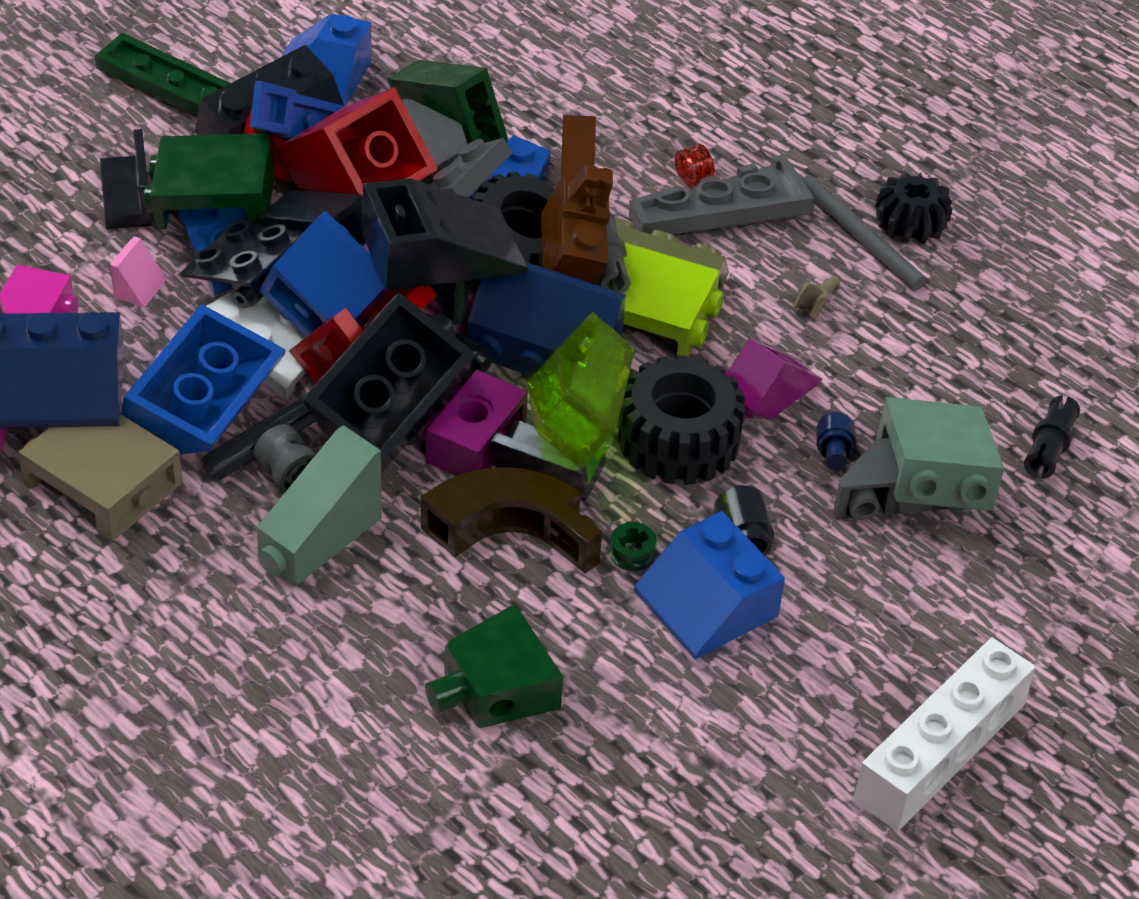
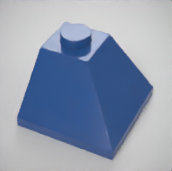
(341, 46)

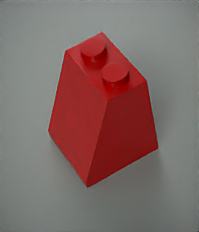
(358, 146)

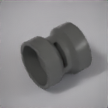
(282, 454)

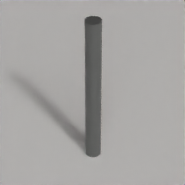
(865, 235)

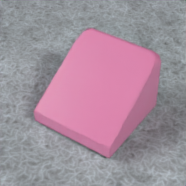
(135, 274)

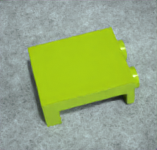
(670, 296)

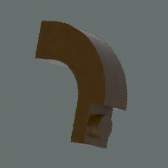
(511, 501)

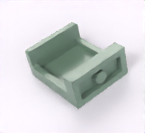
(942, 453)

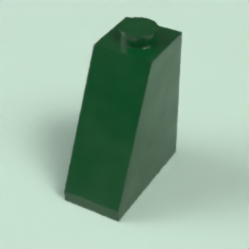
(455, 92)

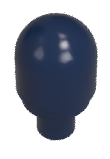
(840, 438)

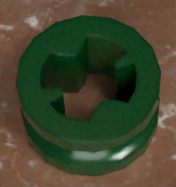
(633, 533)

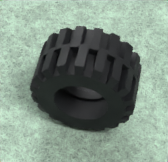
(521, 204)
(681, 419)

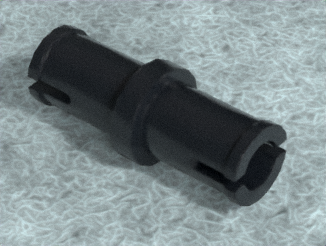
(1052, 437)

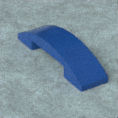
(284, 112)

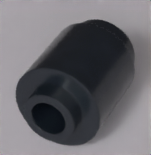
(749, 513)

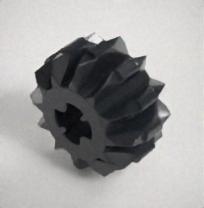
(913, 207)

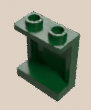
(211, 174)

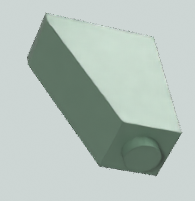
(323, 508)

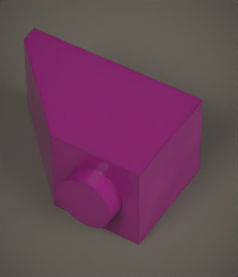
(770, 379)

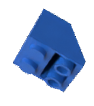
(323, 276)

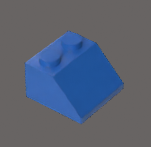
(711, 586)

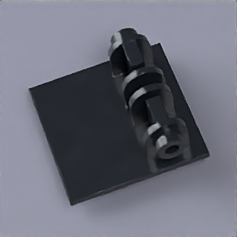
(243, 258)

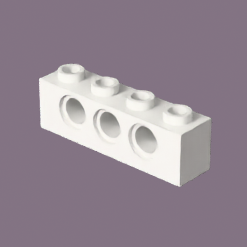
(943, 734)

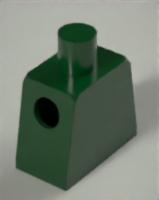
(497, 672)

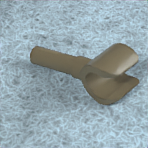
(814, 297)

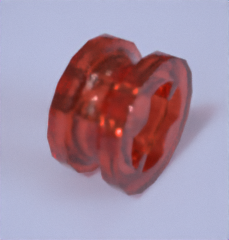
(694, 164)

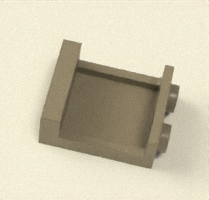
(105, 469)

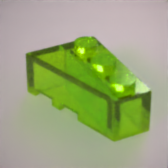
(582, 391)

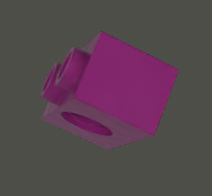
(463, 431)

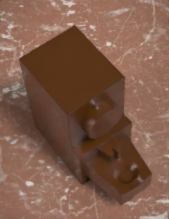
(577, 223)

